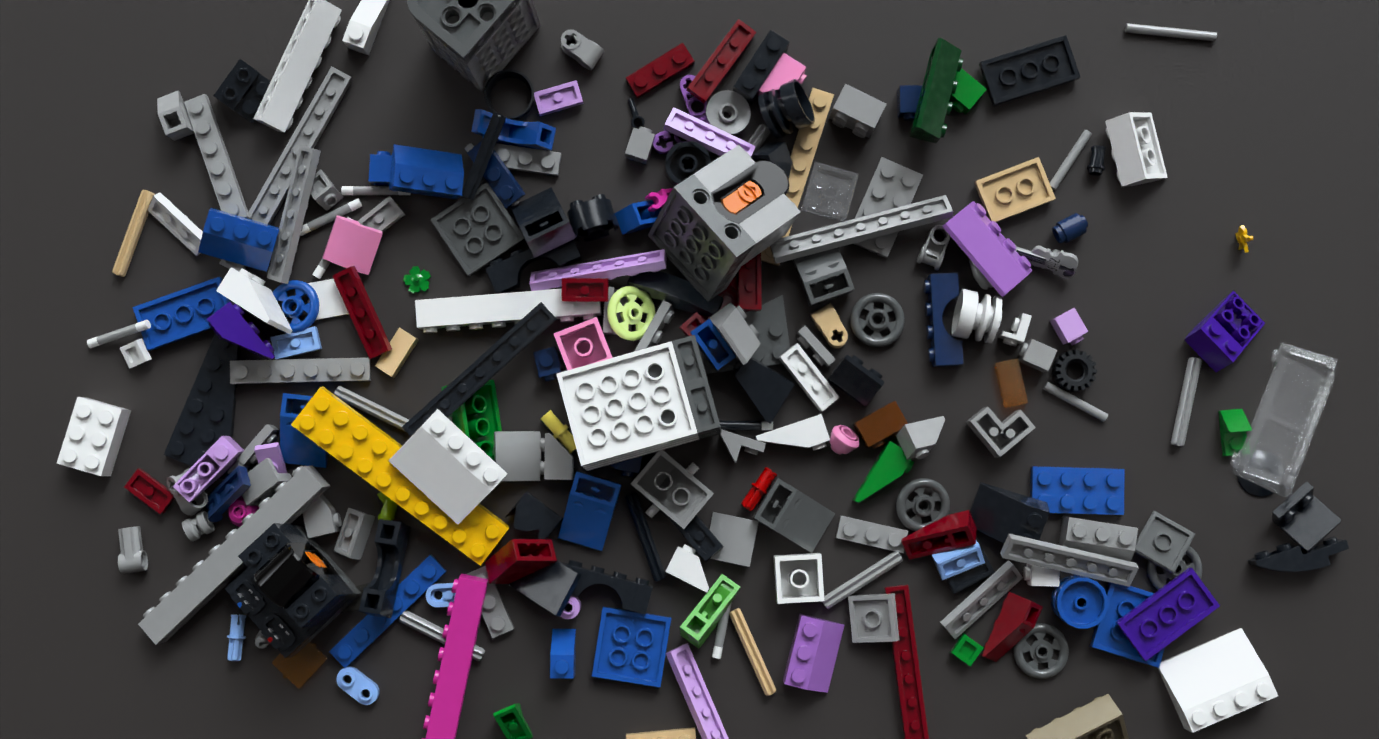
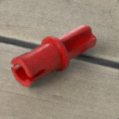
(758, 489)

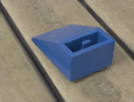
(294, 445)
(589, 511)

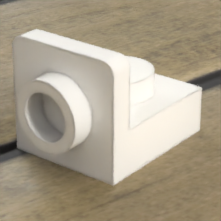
(1020, 327)

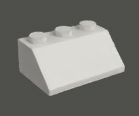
(1135, 148)

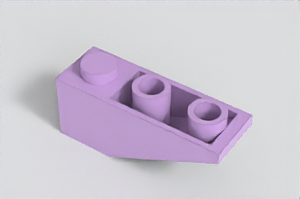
(208, 468)

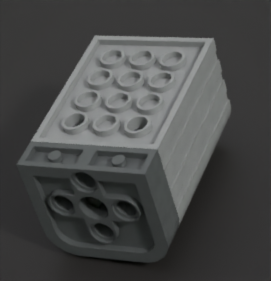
(476, 34)

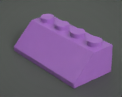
(988, 248)

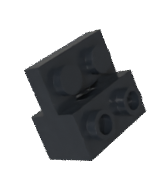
(237, 84)

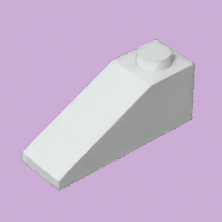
(365, 25)
(803, 434)

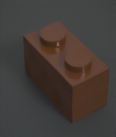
(880, 425)

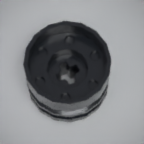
(785, 110)

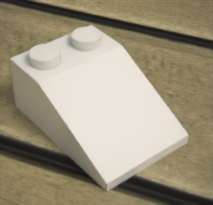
(252, 295)

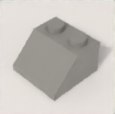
(736, 332)

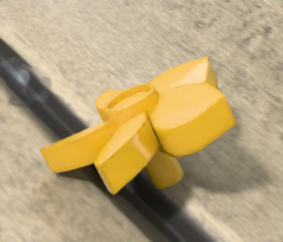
(1243, 238)

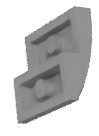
(518, 454)
(736, 536)

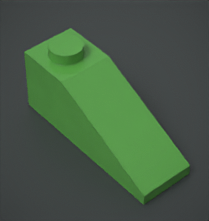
(709, 611)

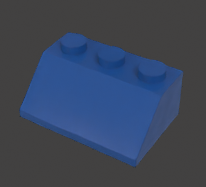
(426, 172)
(238, 239)

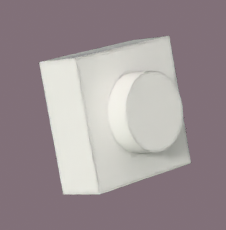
(135, 353)

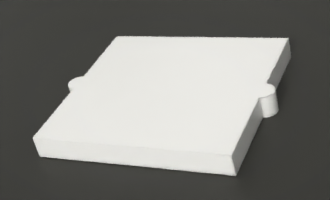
(329, 299)

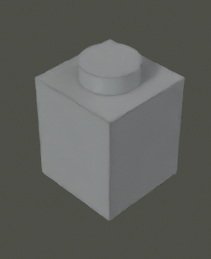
(640, 145)
(1036, 355)

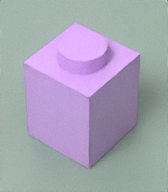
(1069, 327)

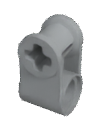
(584, 51)
(933, 249)
(186, 507)

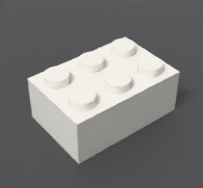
(93, 436)

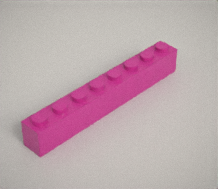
(455, 657)

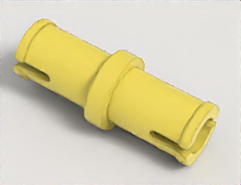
(559, 430)

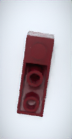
(1013, 623)

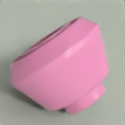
(843, 440)

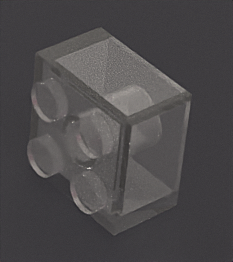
(829, 191)

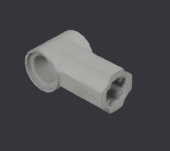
(132, 555)

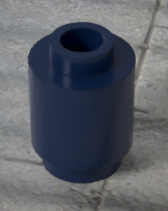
(1070, 228)

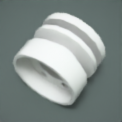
(972, 315)

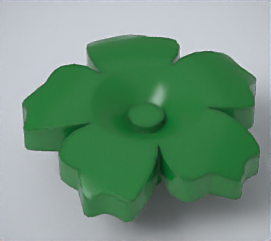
(417, 280)

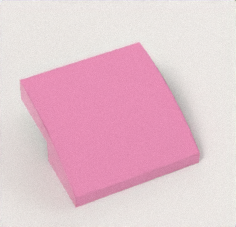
(352, 244)

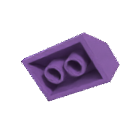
(813, 653)

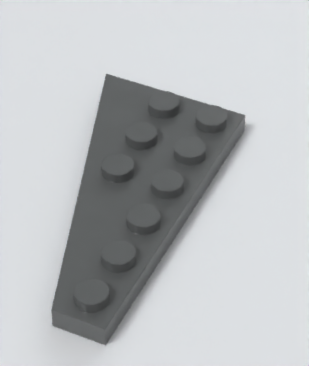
(772, 332)

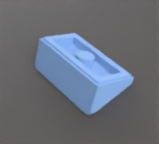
(958, 560)

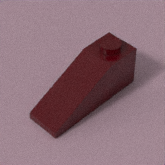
(942, 535)

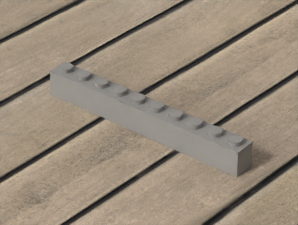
(223, 563)

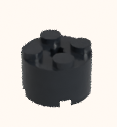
(685, 153)
(592, 218)

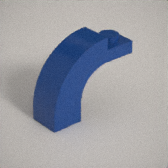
(517, 133)

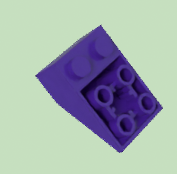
(232, 328)
(1225, 332)

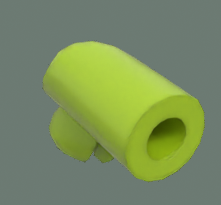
(389, 508)

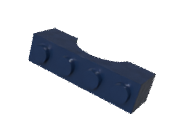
(944, 348)

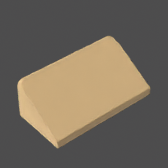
(393, 360)

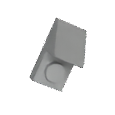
(734, 442)

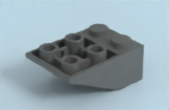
(823, 276)
(794, 515)

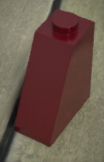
(519, 559)

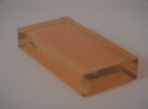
(1011, 383)

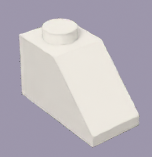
(687, 567)

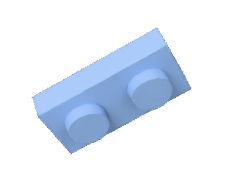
(296, 343)

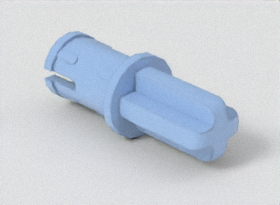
(236, 637)

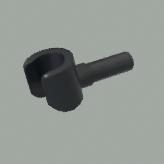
(635, 115)

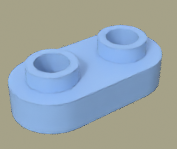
(447, 595)
(357, 685)

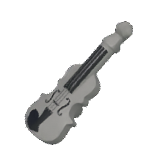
(1058, 261)

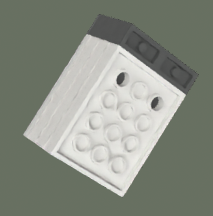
(639, 403)

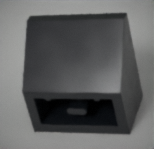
(856, 379)

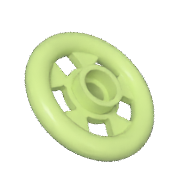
(615, 306)

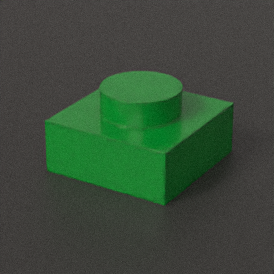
(966, 649)

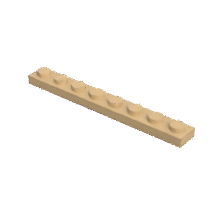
(804, 153)

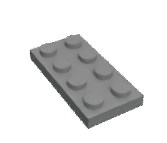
(889, 188)

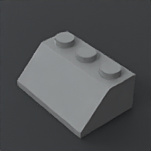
(1099, 537)

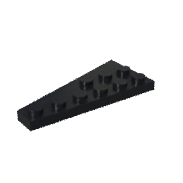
(208, 408)

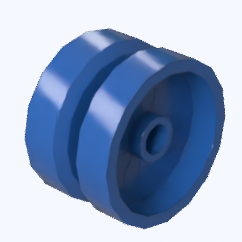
(1093, 601)

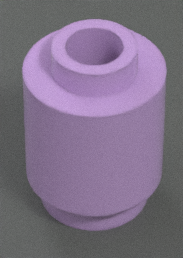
(576, 607)

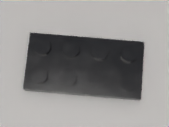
(1029, 70)

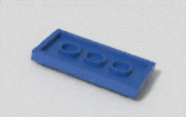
(180, 313)
(1079, 489)

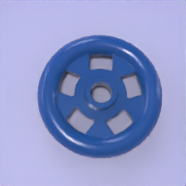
(312, 308)

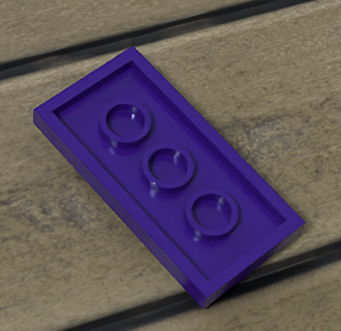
(1167, 614)

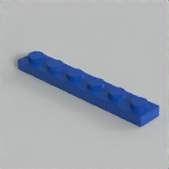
(373, 626)

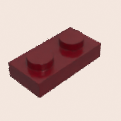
(585, 289)
(150, 491)

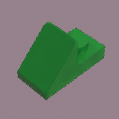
(1233, 430)
(513, 723)

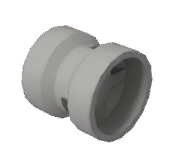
(197, 526)

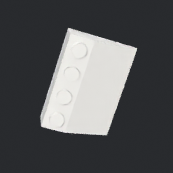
(447, 466)
(1216, 680)

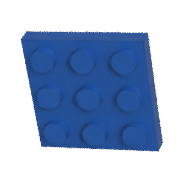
(1108, 635)
(631, 647)

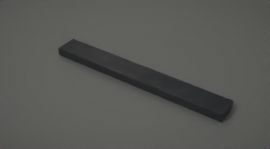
(485, 366)

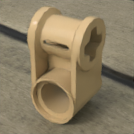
(828, 322)

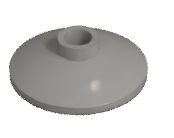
(732, 103)

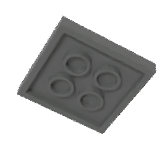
(478, 229)

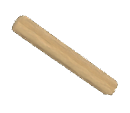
(133, 233)
(752, 652)

